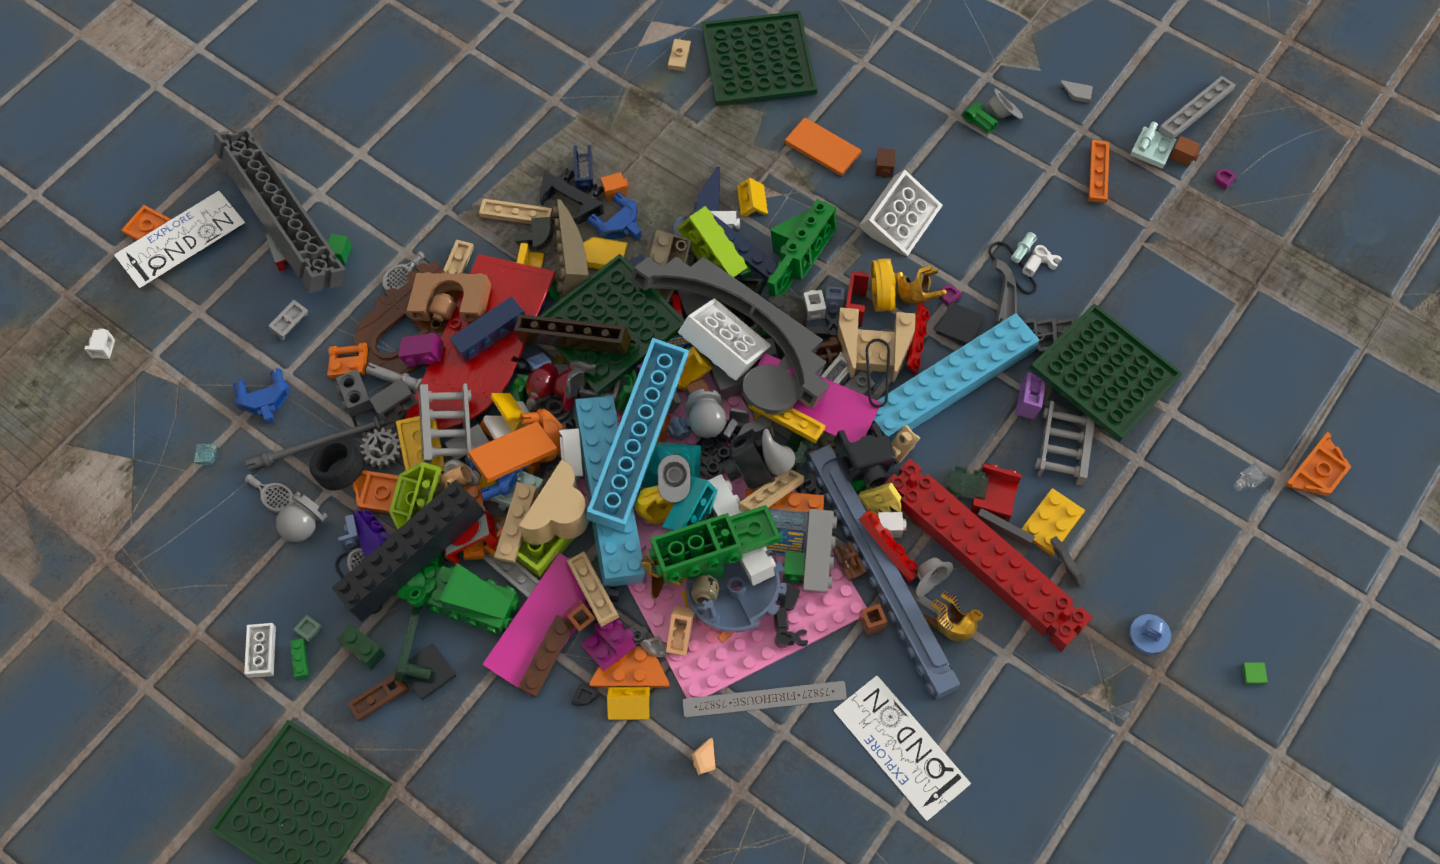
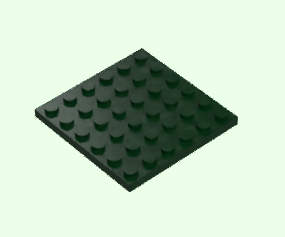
(758, 58)
(615, 300)
(1106, 372)
(300, 802)

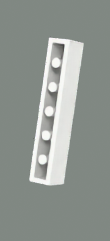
(755, 563)

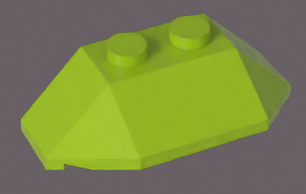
(414, 491)

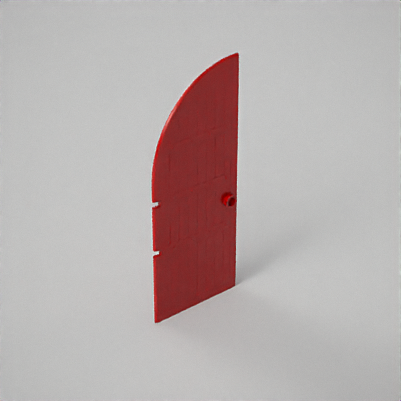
(494, 366)

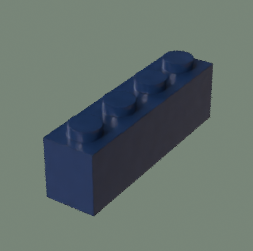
(487, 329)

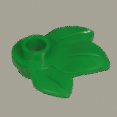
(417, 589)

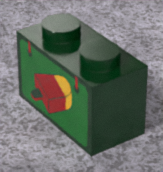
(361, 646)

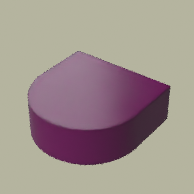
(1224, 178)
(952, 294)

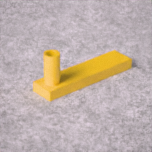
(796, 422)

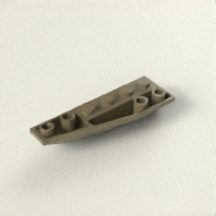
(663, 249)
(570, 251)

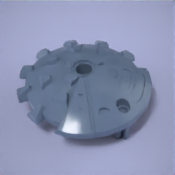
(740, 608)

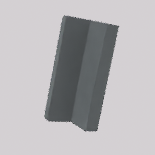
(1014, 536)

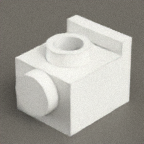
(814, 304)
(100, 344)

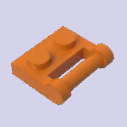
(341, 366)

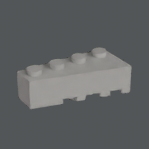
(819, 550)

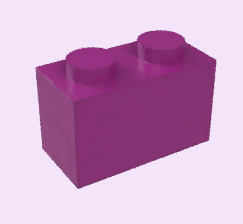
(421, 349)

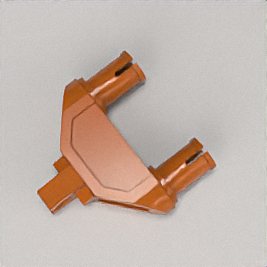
(549, 425)

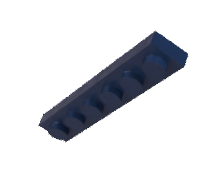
(752, 255)

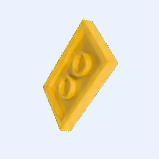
(410, 442)
(1052, 518)

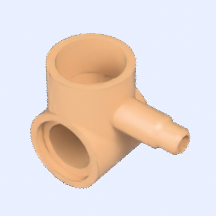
(460, 474)

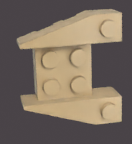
(855, 341)

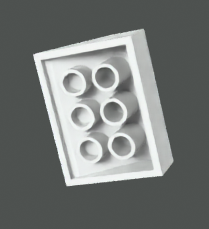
(901, 214)
(724, 338)

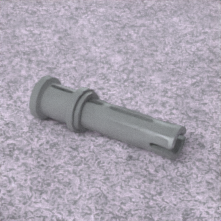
(391, 376)

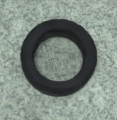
(327, 455)

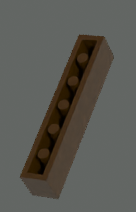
(573, 334)

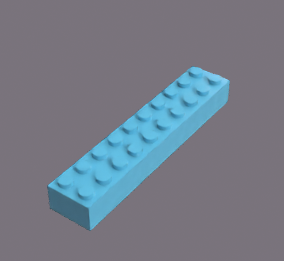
(956, 376)
(637, 435)
(617, 551)

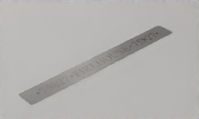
(764, 699)

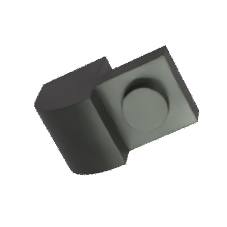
(541, 233)

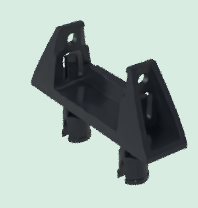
(589, 204)

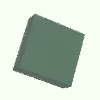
(308, 628)

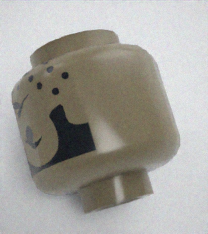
(705, 588)

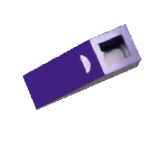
(370, 531)

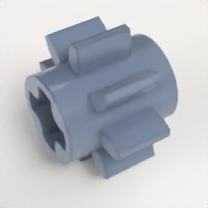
(679, 428)

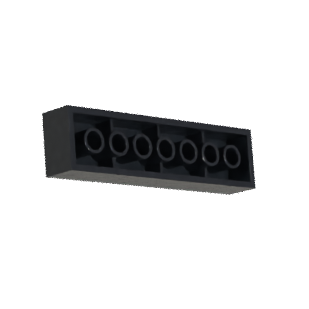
(408, 551)

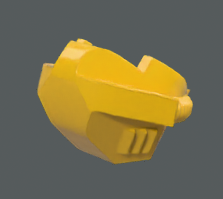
(649, 505)

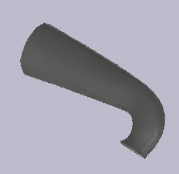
(1008, 297)

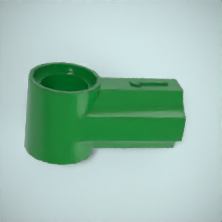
(976, 114)

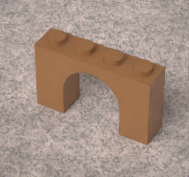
(427, 285)

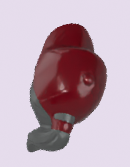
(569, 381)
(540, 385)

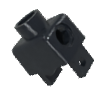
(866, 458)
(747, 459)

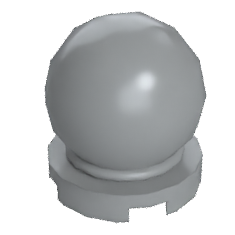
(705, 413)
(298, 520)

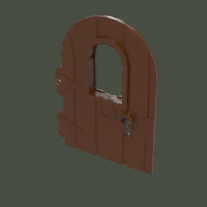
(388, 314)

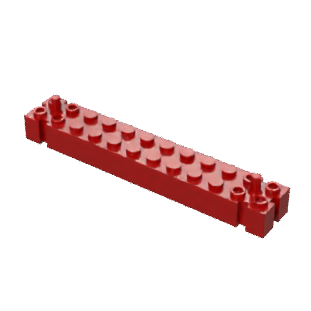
(988, 556)

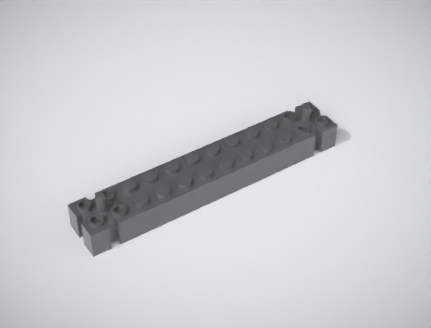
(279, 210)

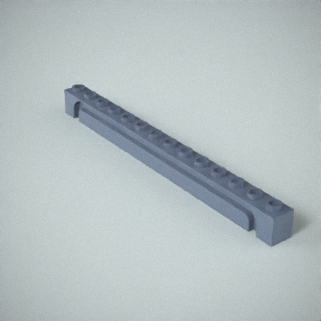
(884, 576)

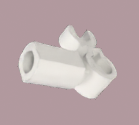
(1038, 256)

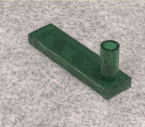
(404, 666)

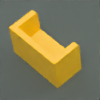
(695, 368)

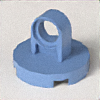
(1149, 634)

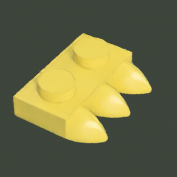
(881, 498)

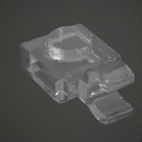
(1250, 477)

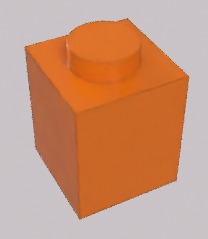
(613, 184)

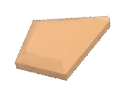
(704, 757)

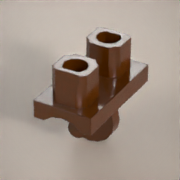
(830, 349)
(849, 561)

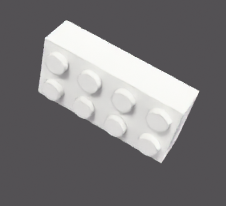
(260, 650)

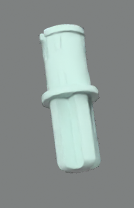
(1024, 247)

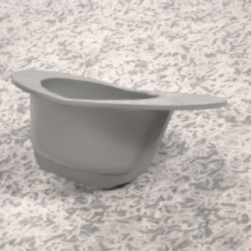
(1002, 107)
(674, 478)
(931, 574)

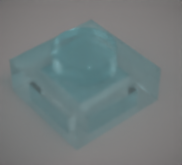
(206, 454)

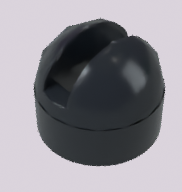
(522, 366)

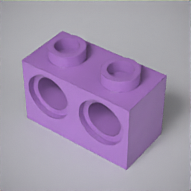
(1030, 396)

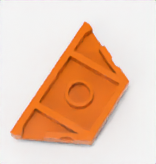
(1321, 469)
(375, 491)
(632, 670)

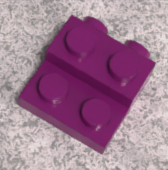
(609, 643)

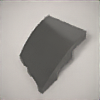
(1048, 330)

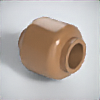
(442, 307)

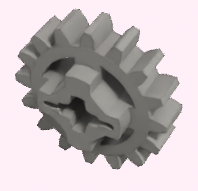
(372, 452)

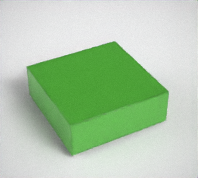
(1254, 673)

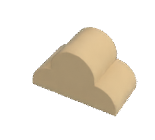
(557, 509)

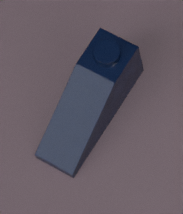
(710, 193)

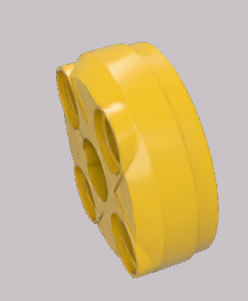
(882, 285)

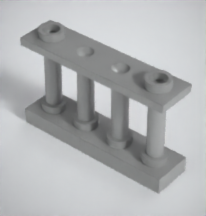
(428, 415)
(1081, 454)

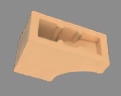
(680, 630)

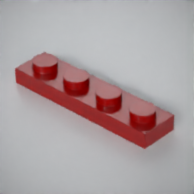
(888, 544)

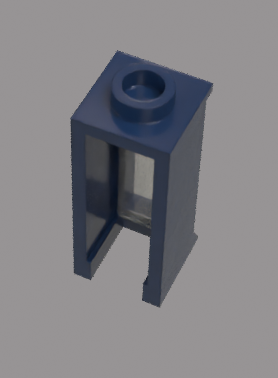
(583, 169)

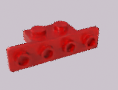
(917, 346)

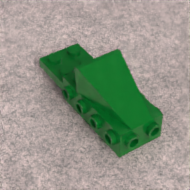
(800, 244)
(711, 544)
(469, 599)

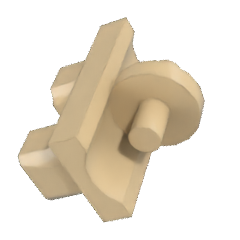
(904, 443)

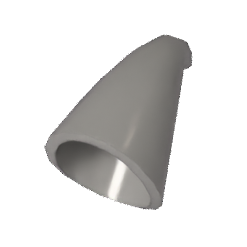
(776, 457)

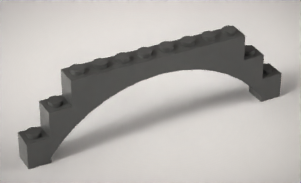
(711, 281)

